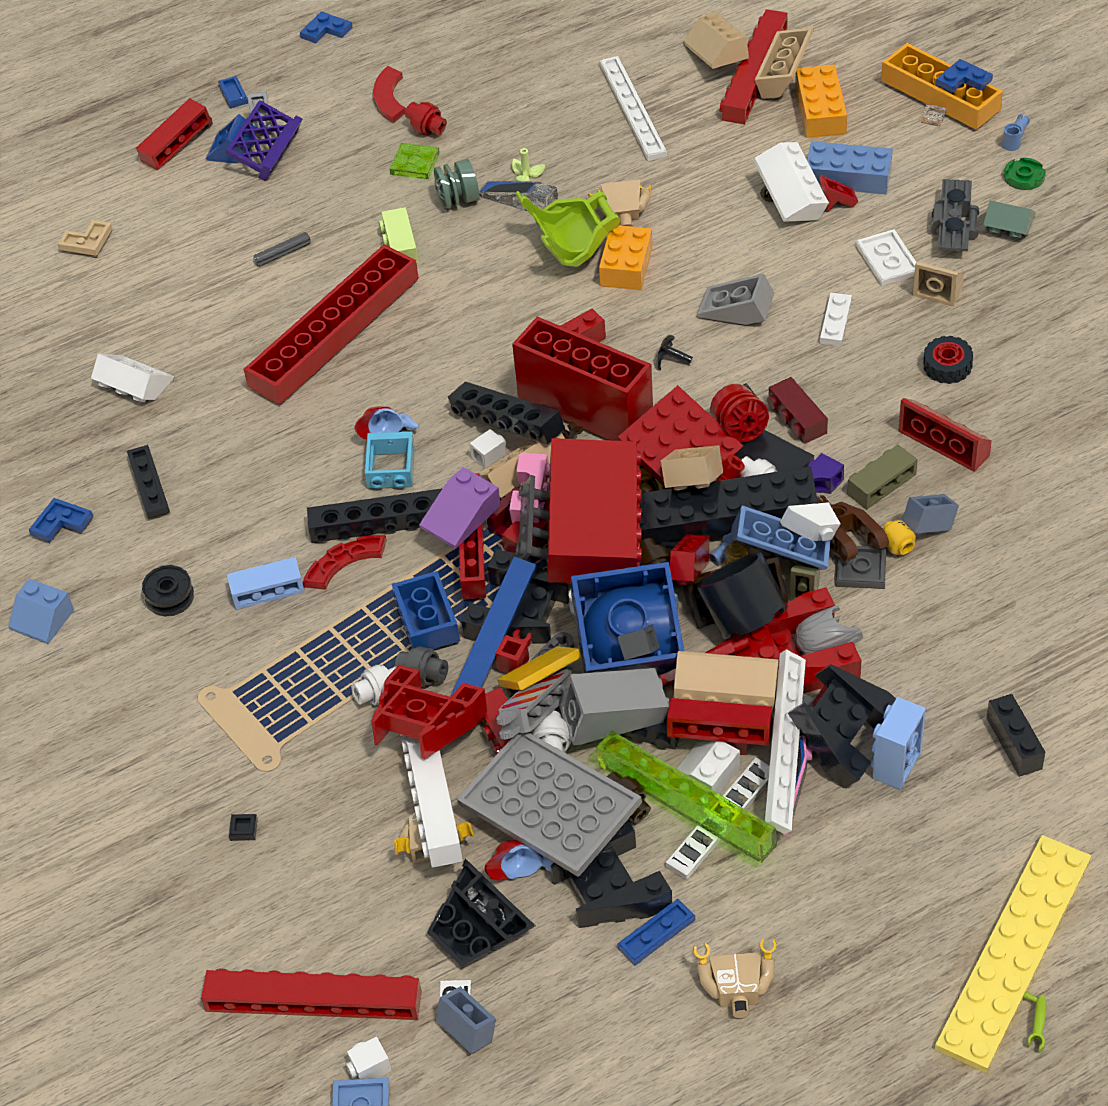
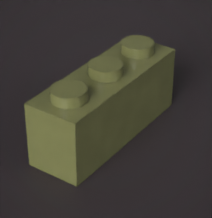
(882, 476)

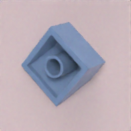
(40, 611)

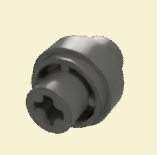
(426, 661)

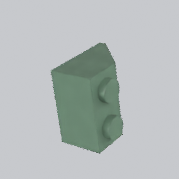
(1008, 218)

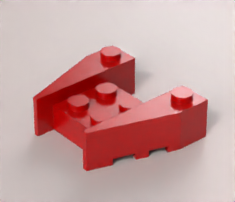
(426, 714)

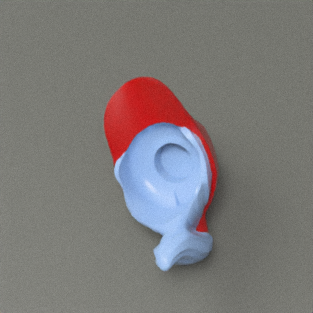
(382, 420)
(515, 860)

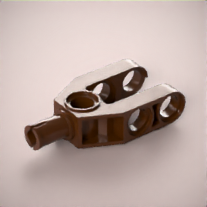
(857, 520)

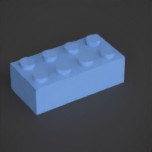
(855, 166)

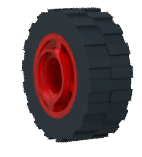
(948, 359)

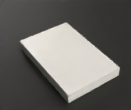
(887, 257)

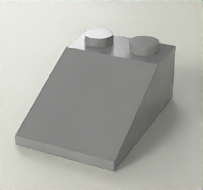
(738, 301)

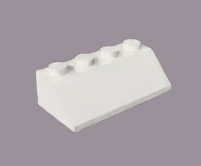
(791, 182)

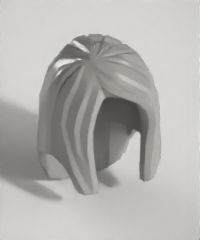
(824, 631)

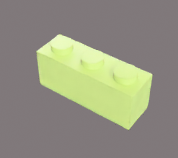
(398, 232)

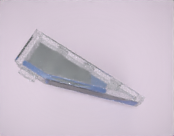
(505, 193)

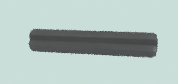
(282, 249)

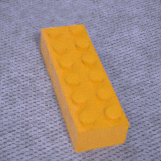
(916, 75)

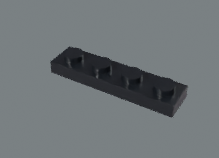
(148, 481)

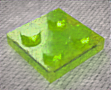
(414, 161)

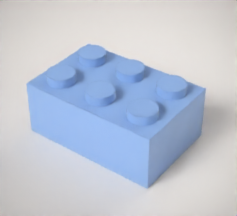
(898, 742)

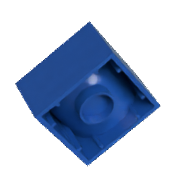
(621, 603)

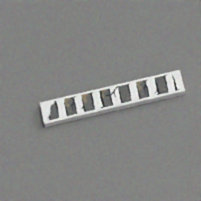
(700, 841)

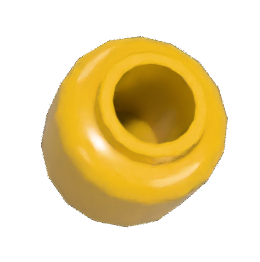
(900, 537)

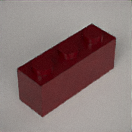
(797, 410)

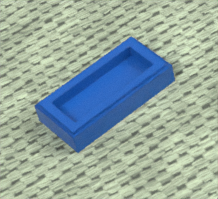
(233, 92)

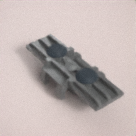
(947, 214)

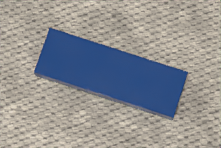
(656, 932)

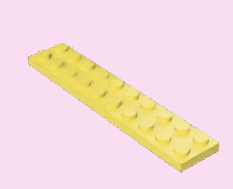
(1013, 954)

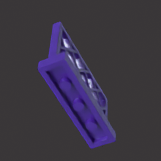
(276, 150)

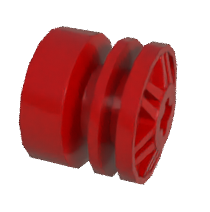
(739, 412)

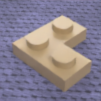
(88, 242)

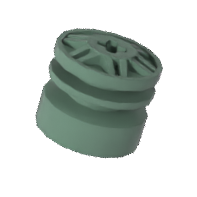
(453, 184)

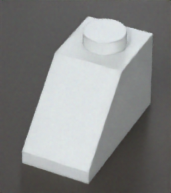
(811, 521)

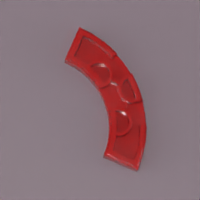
(383, 94)
(340, 556)

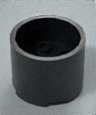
(742, 595)

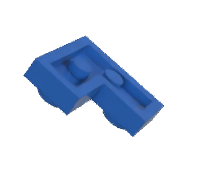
(323, 24)
(961, 73)
(60, 514)

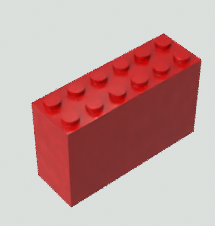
(581, 378)
(593, 507)

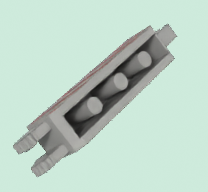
(532, 705)

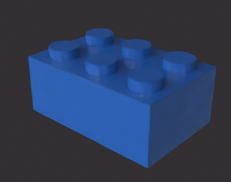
(426, 611)

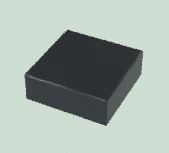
(243, 827)

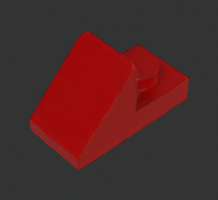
(836, 192)

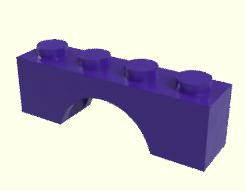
(826, 473)

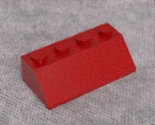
(943, 434)

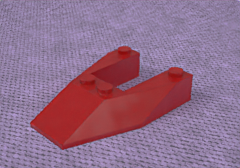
(777, 637)

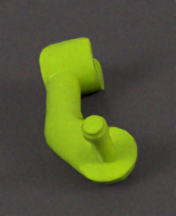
(1039, 1019)

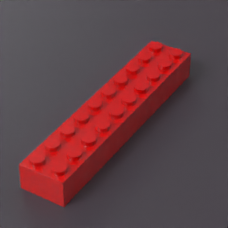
(331, 324)

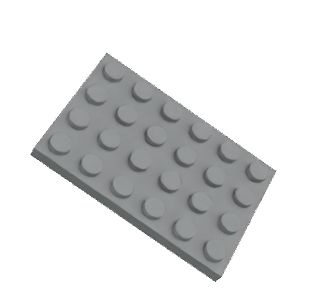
(550, 802)

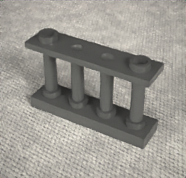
(528, 511)

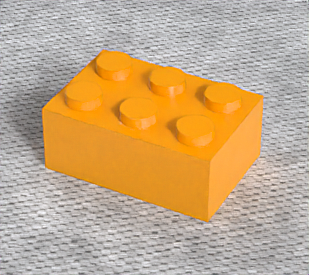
(626, 257)

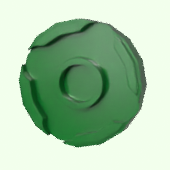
(1024, 174)

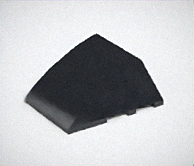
(476, 918)

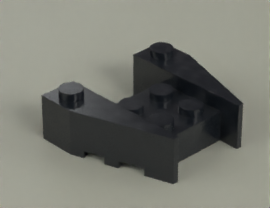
(534, 607)
(837, 718)
(609, 891)

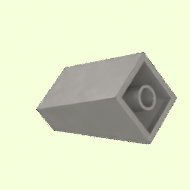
(612, 702)

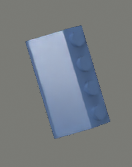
(769, 536)

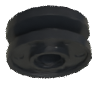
(168, 590)

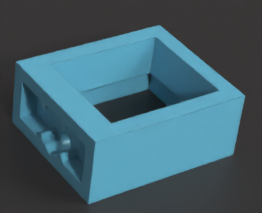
(378, 444)

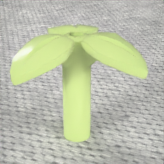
(523, 169)

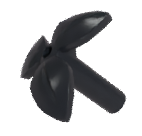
(666, 349)

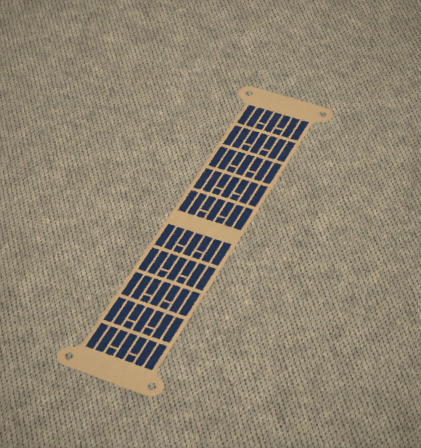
(319, 672)

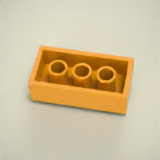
(821, 101)

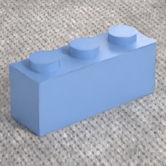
(265, 583)

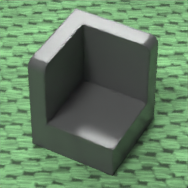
(639, 642)

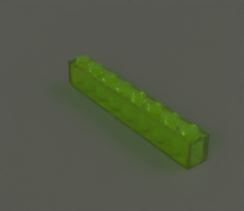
(688, 797)

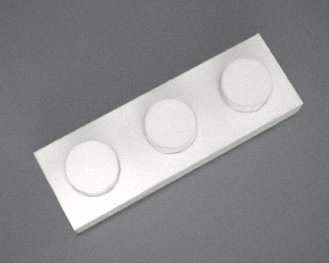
(836, 319)

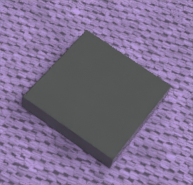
(865, 570)

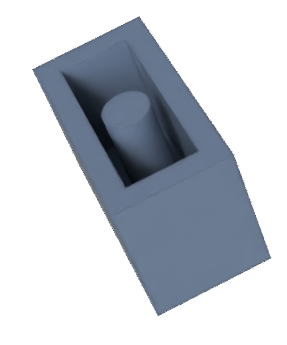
(930, 513)
(465, 1019)

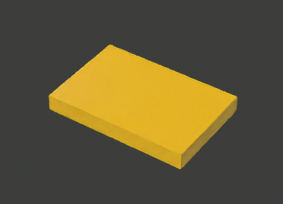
(539, 668)

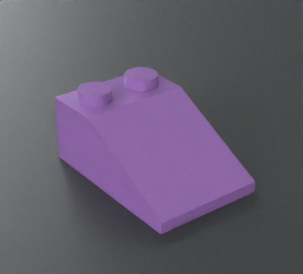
(461, 507)

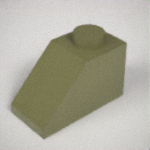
(803, 580)

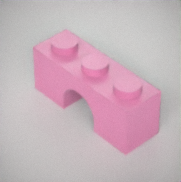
(529, 465)

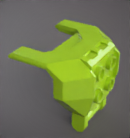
(572, 226)

